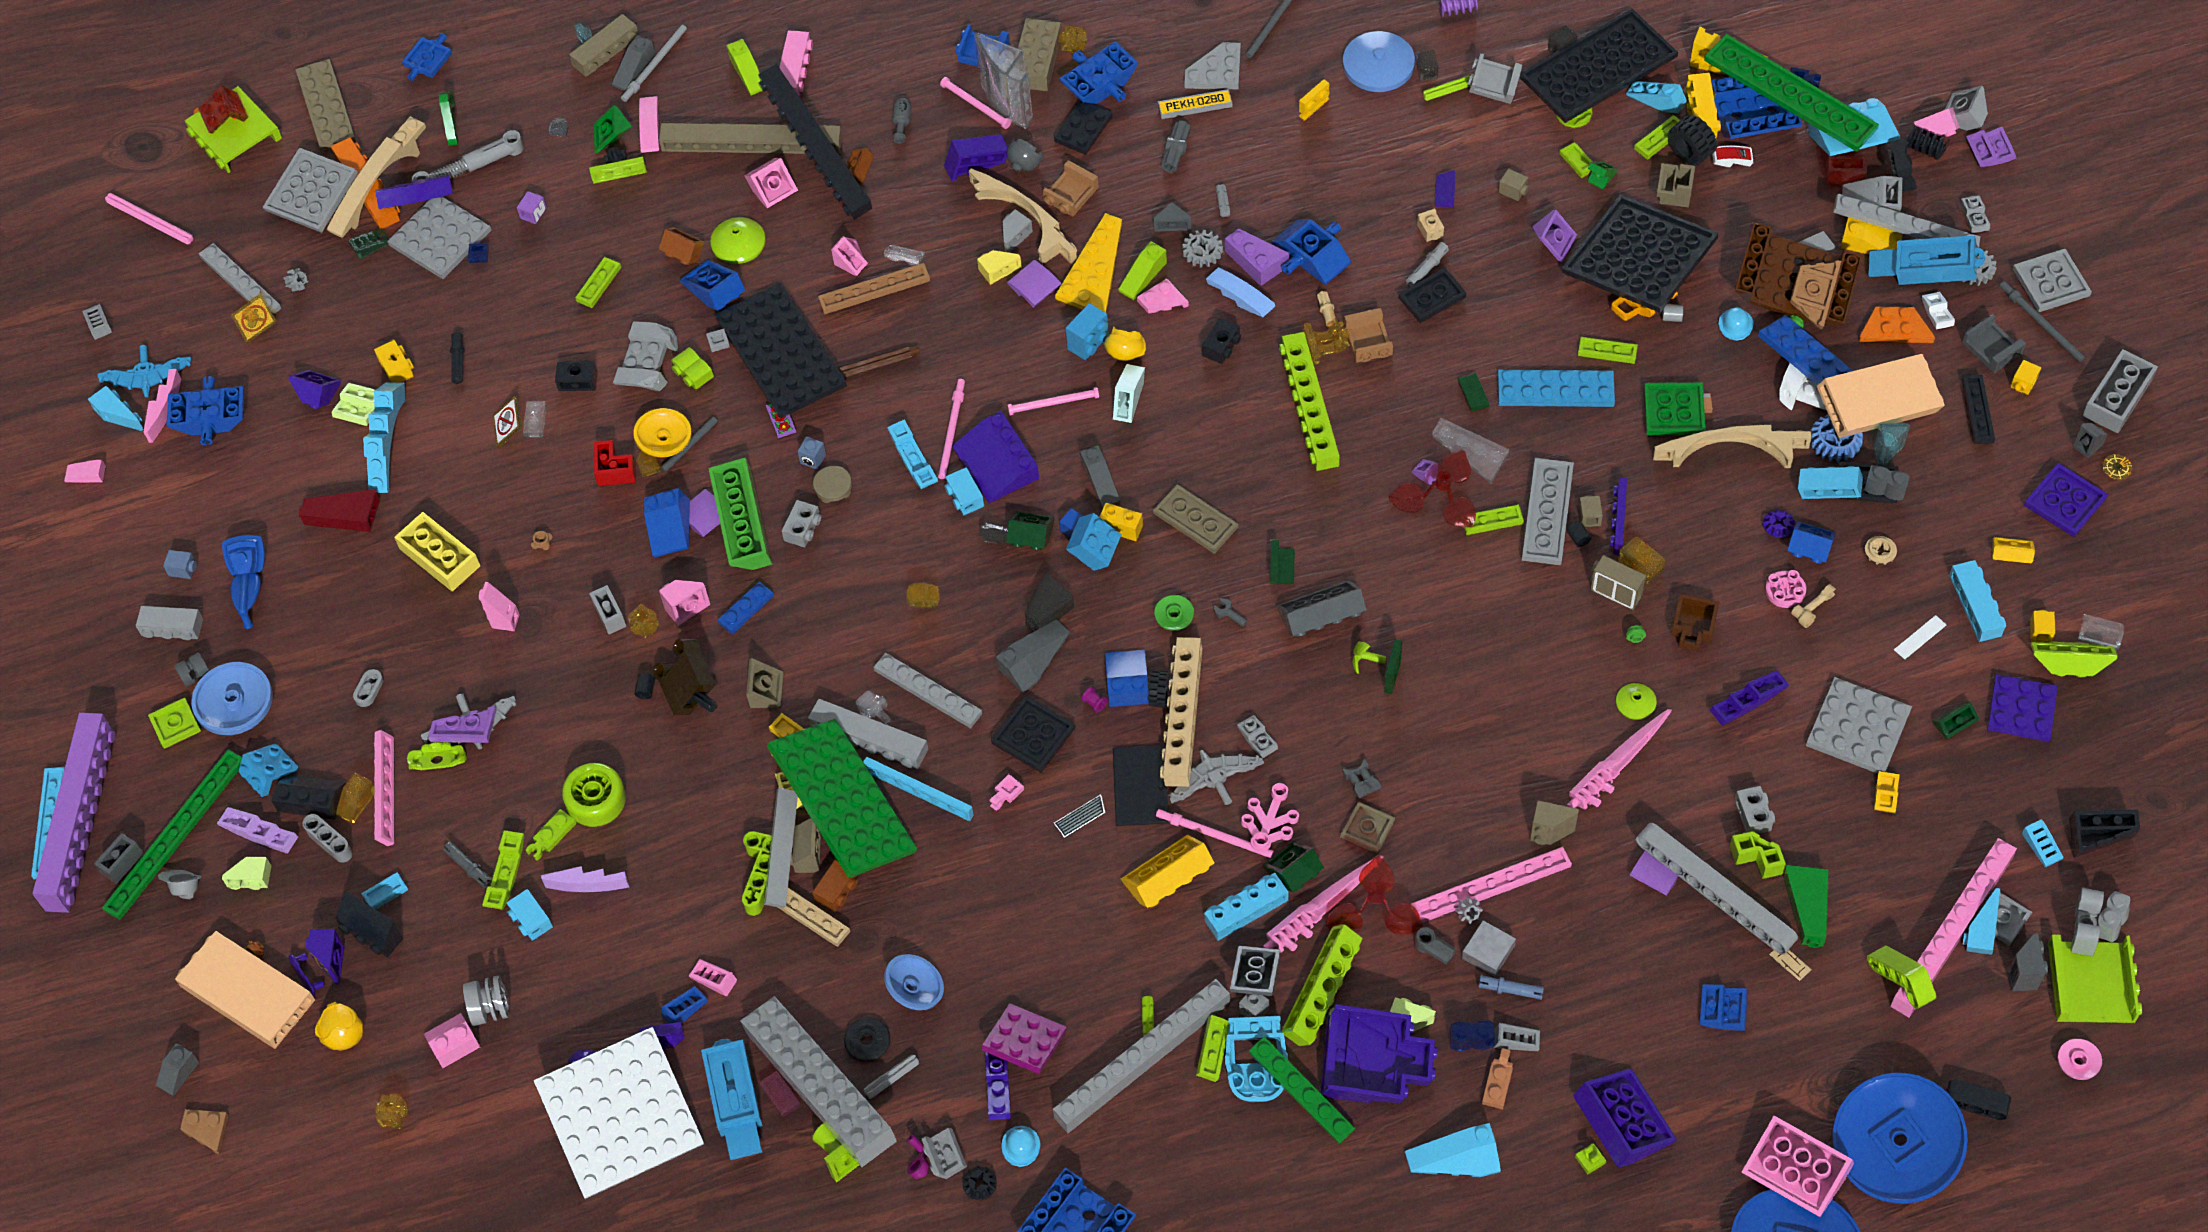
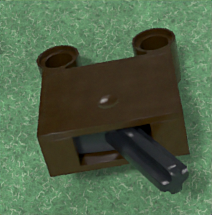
(686, 681)

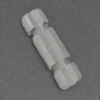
(1223, 200)

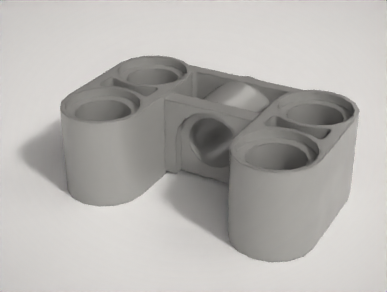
(2086, 929)

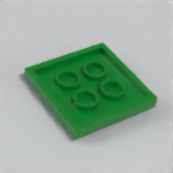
(1674, 408)

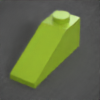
(744, 65)
(1144, 269)

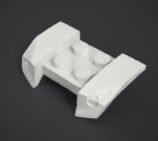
(1799, 387)

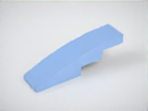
(1240, 291)

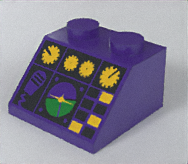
(327, 951)

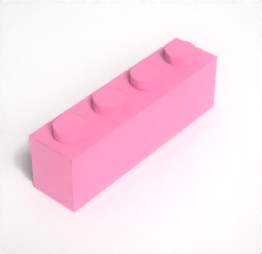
(795, 58)

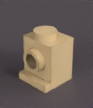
(1430, 225)

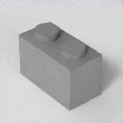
(607, 609)

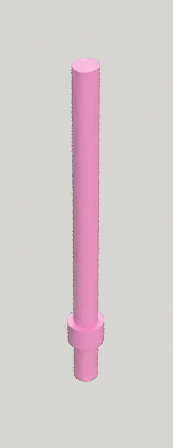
(957, 398)
(1177, 819)

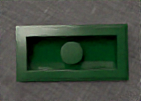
(1956, 719)

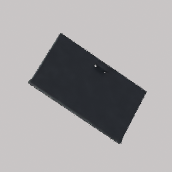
(1138, 785)

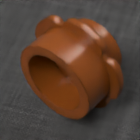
(255, 948)

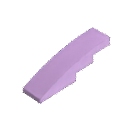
(257, 830)
(577, 881)

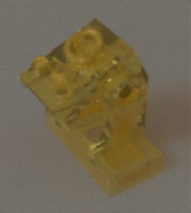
(1335, 333)

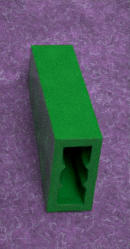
(1808, 898)

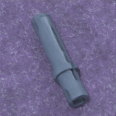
(1501, 985)

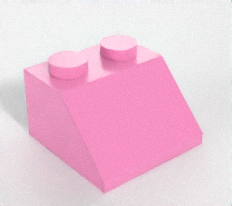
(771, 182)
(684, 599)
(451, 1040)

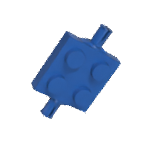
(427, 57)

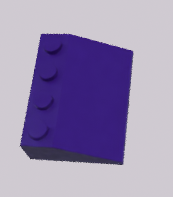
(996, 457)
(1624, 1117)

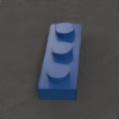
(745, 608)

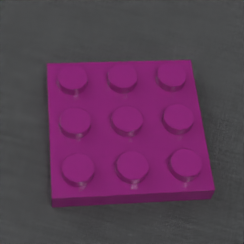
(1024, 1038)

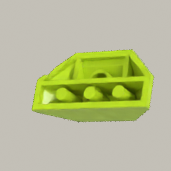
(2073, 658)

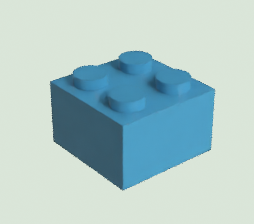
(1087, 331)
(1093, 541)

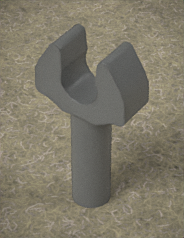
(1227, 611)

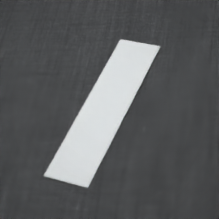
(1920, 637)

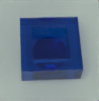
(478, 253)

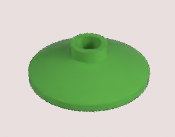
(1171, 606)

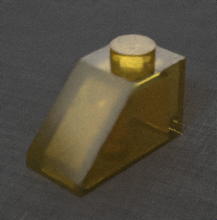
(355, 797)

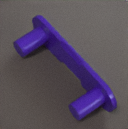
(295, 964)

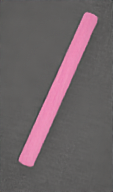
(149, 218)

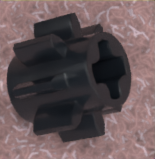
(615, 155)

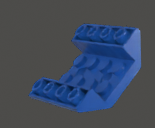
(1737, 99)
(1066, 1203)

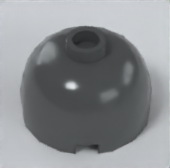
(1023, 156)

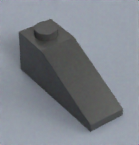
(634, 62)
(1099, 476)

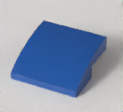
(1724, 1007)

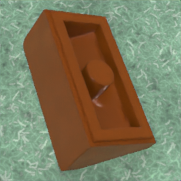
(859, 163)

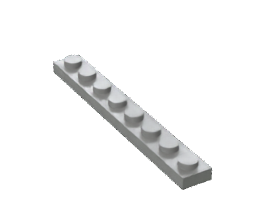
(1894, 220)

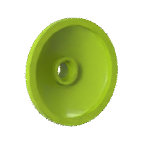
(738, 247)

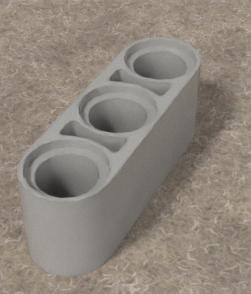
(323, 831)

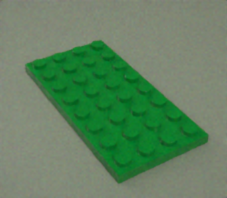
(842, 798)

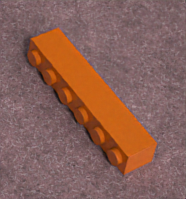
(349, 154)

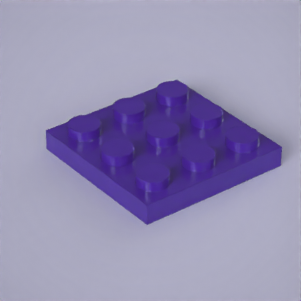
(2066, 500)
(2022, 708)

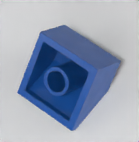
(1811, 542)

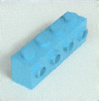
(1246, 906)

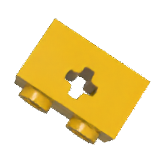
(393, 362)
(1123, 520)

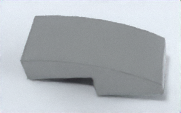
(1975, 214)
(1257, 737)

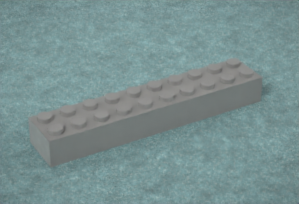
(818, 1081)

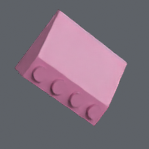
(1798, 1166)

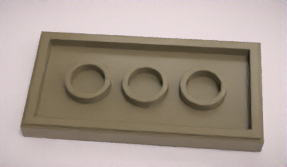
(1195, 518)

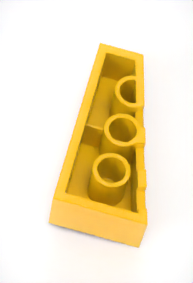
(1702, 45)

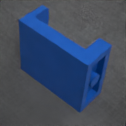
(967, 49)

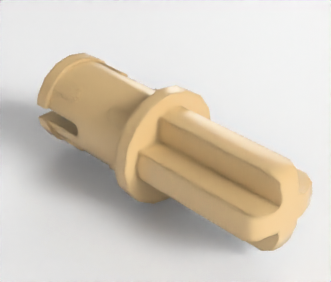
(1326, 308)

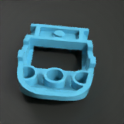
(1251, 1080)

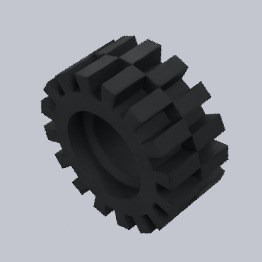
(1158, 688)

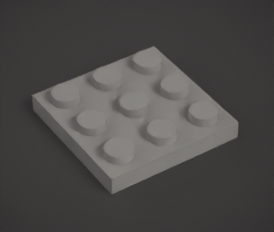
(2051, 280)

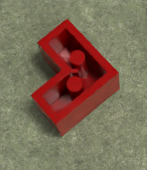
(610, 468)

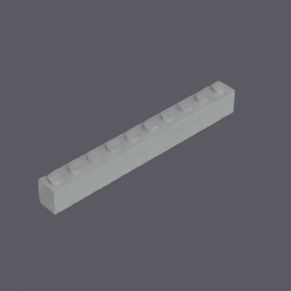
(1141, 1056)

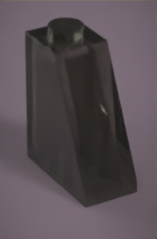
(1048, 603)

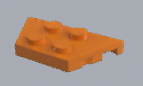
(1896, 326)

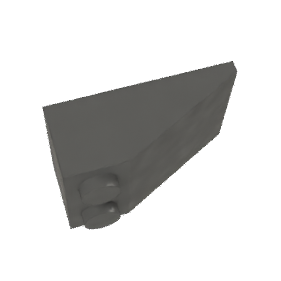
(1256, 971)

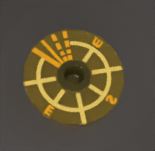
(2117, 466)

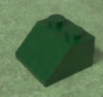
(1029, 530)
(1294, 865)

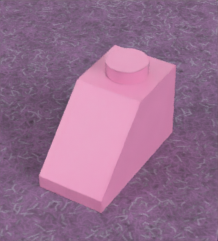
(1940, 123)

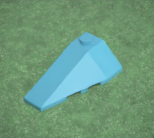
(1463, 1152)

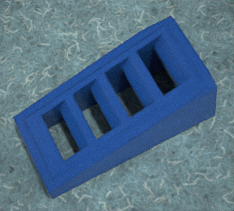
(671, 1012)

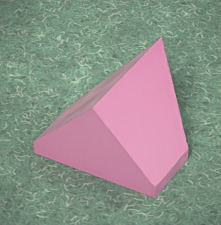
(848, 256)

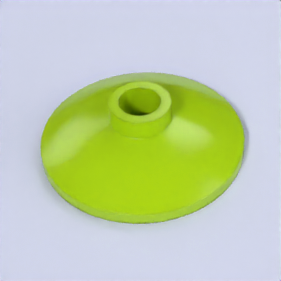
(1635, 708)

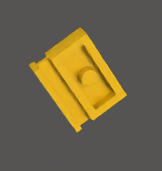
(1314, 99)

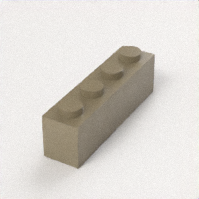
(603, 45)

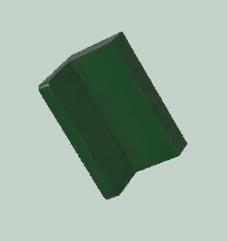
(1281, 564)

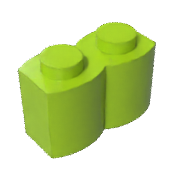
(692, 368)

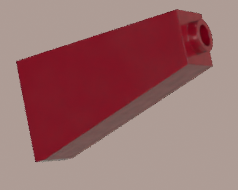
(341, 511)

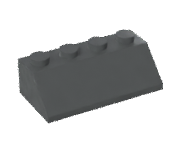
(1322, 608)

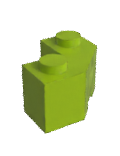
(1750, 847)

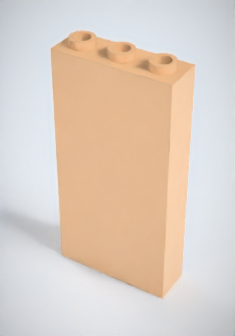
(1880, 395)
(245, 989)

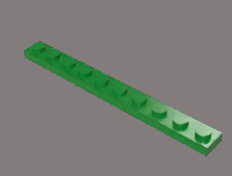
(173, 835)

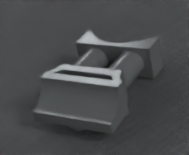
(1365, 787)

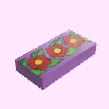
(782, 426)

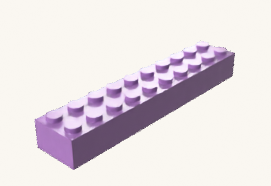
(74, 813)

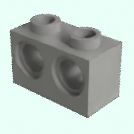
(798, 522)
(1749, 811)

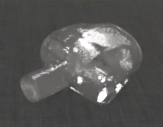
(872, 706)

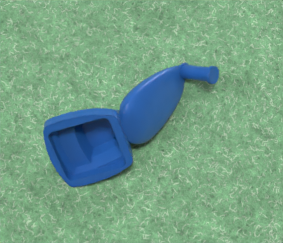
(244, 558)

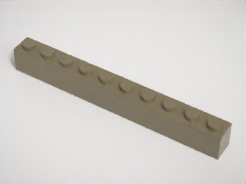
(737, 138)

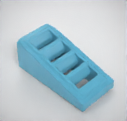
(2048, 840)

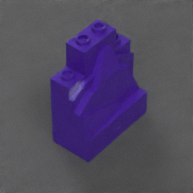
(1373, 1056)

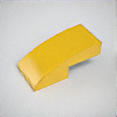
(1886, 792)

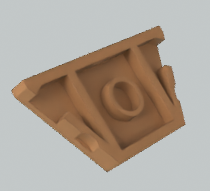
(1814, 290)

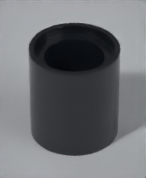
(1579, 534)
(644, 686)

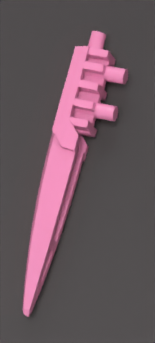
(1602, 774)
(1311, 913)

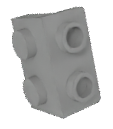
(944, 1154)

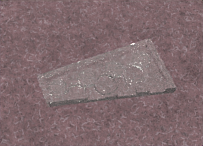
(1483, 455)

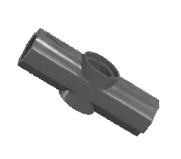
(1176, 146)

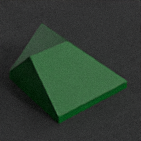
(609, 128)

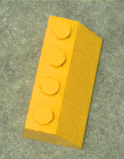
(1168, 871)

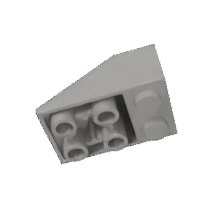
(1881, 191)

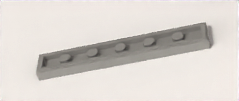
(781, 848)

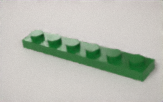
(1301, 1090)

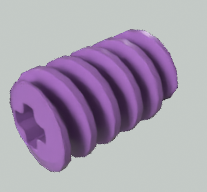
(1455, 5)

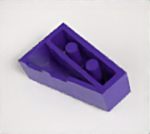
(975, 154)

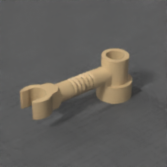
(1804, 614)

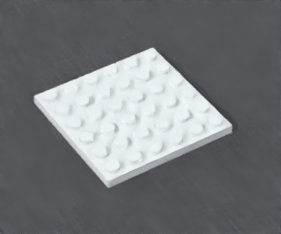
(618, 1112)

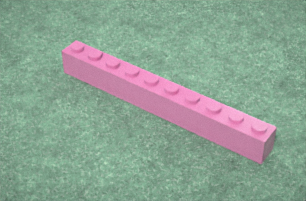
(1960, 917)

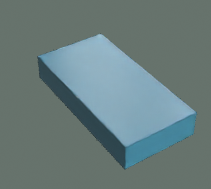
(385, 891)

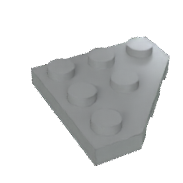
(1216, 69)

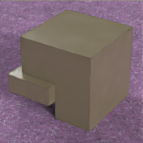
(1675, 184)

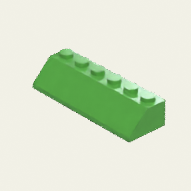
(740, 515)

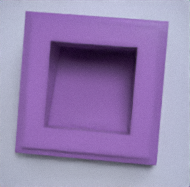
(1426, 471)

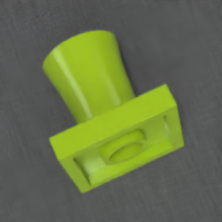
(839, 1159)

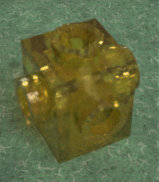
(1073, 39)
(643, 621)
(391, 1111)

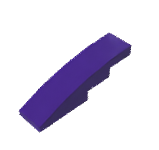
(414, 192)
(1749, 698)

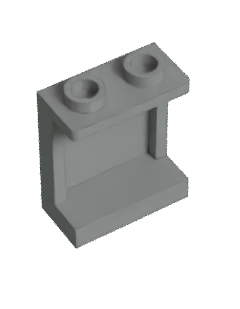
(1494, 79)

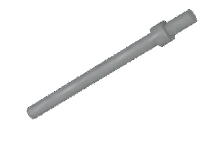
(634, 86)

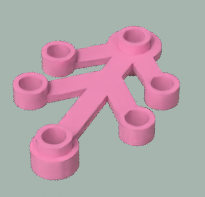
(1269, 822)

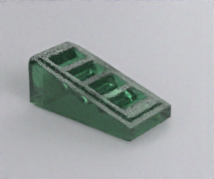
(359, 246)

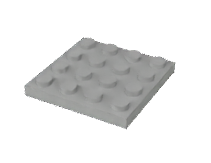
(310, 190)
(439, 236)
(1858, 726)

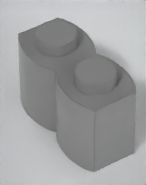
(2114, 916)

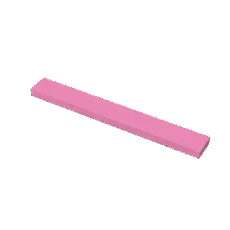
(1493, 883)

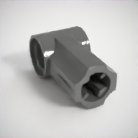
(1435, 947)

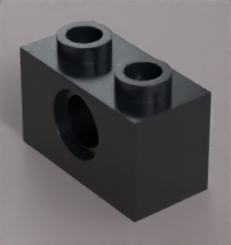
(1222, 331)
(568, 380)

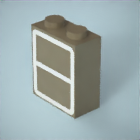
(1617, 582)

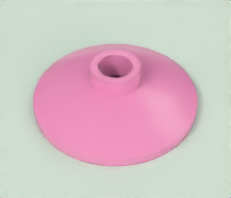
(2085, 1052)

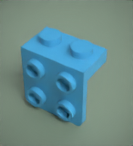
(264, 766)

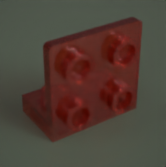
(221, 106)

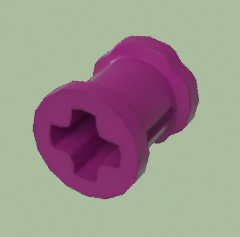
(1094, 699)

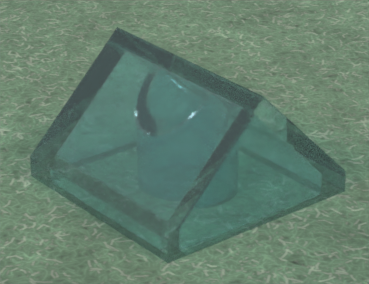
(1889, 441)

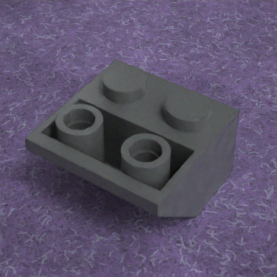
(2028, 966)

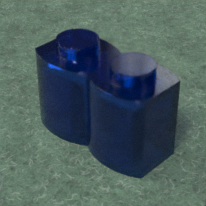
(1467, 1035)

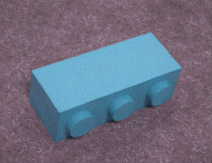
(1830, 482)

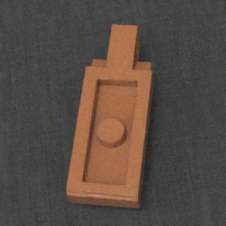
(1498, 1081)

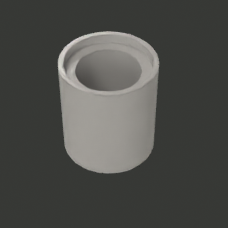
(1672, 313)

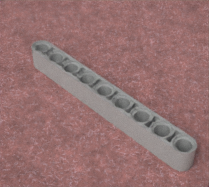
(1717, 888)

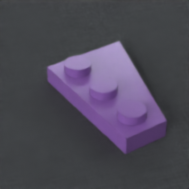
(468, 728)

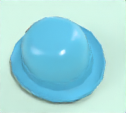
(1735, 323)
(1020, 1146)

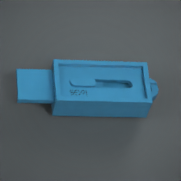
(1929, 260)
(733, 1096)

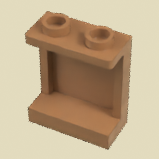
(1071, 189)
(1368, 335)

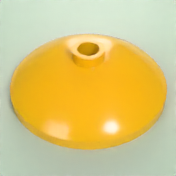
(662, 425)

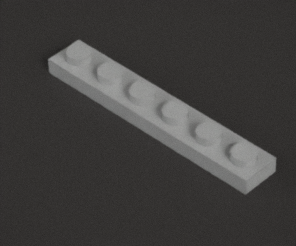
(236, 276)
(928, 690)

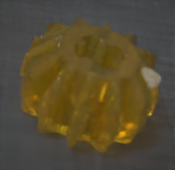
(923, 595)

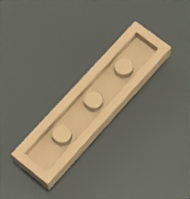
(815, 918)

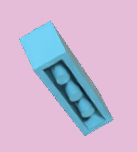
(1977, 601)

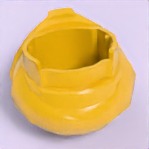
(1125, 345)
(339, 1027)

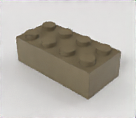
(1040, 50)

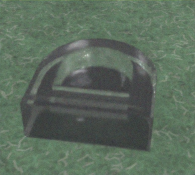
(558, 127)

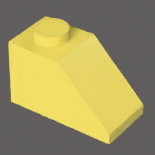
(998, 264)

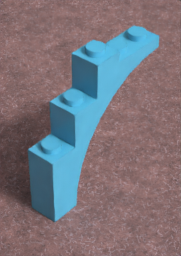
(377, 443)

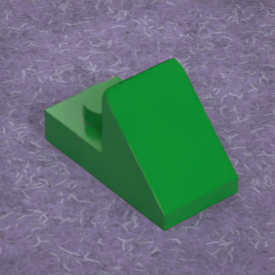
(1601, 173)

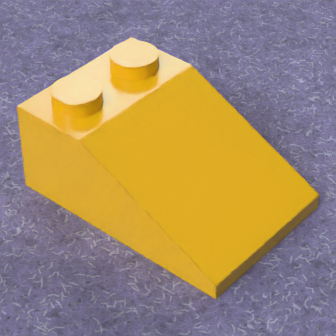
(1866, 237)

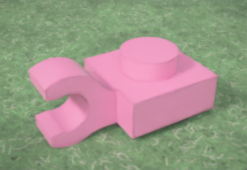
(1007, 790)

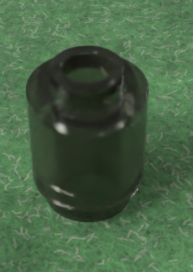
(993, 533)

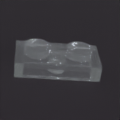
(897, 253)
(534, 419)

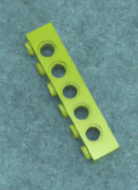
(1321, 974)

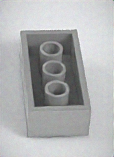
(2120, 391)

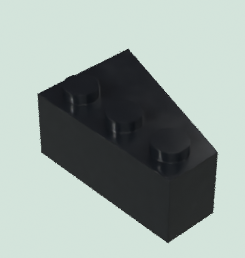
(2101, 828)

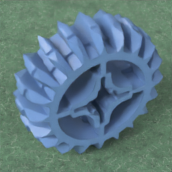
(1830, 444)

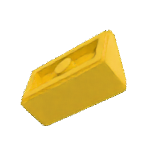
(2013, 550)

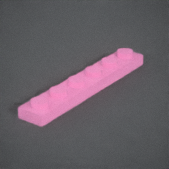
(384, 788)

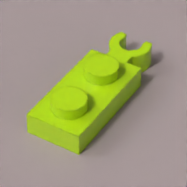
(551, 834)

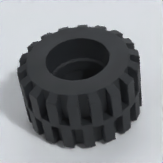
(1692, 140)

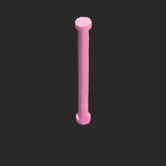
(1005, 122)
(1053, 401)

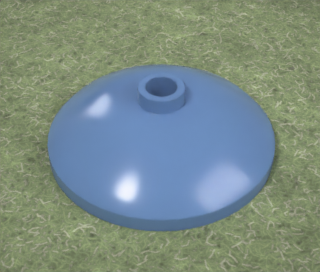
(913, 982)

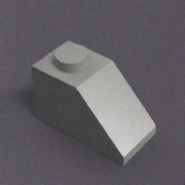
(1015, 230)

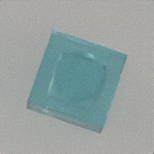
(583, 33)

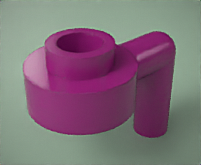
(919, 1166)

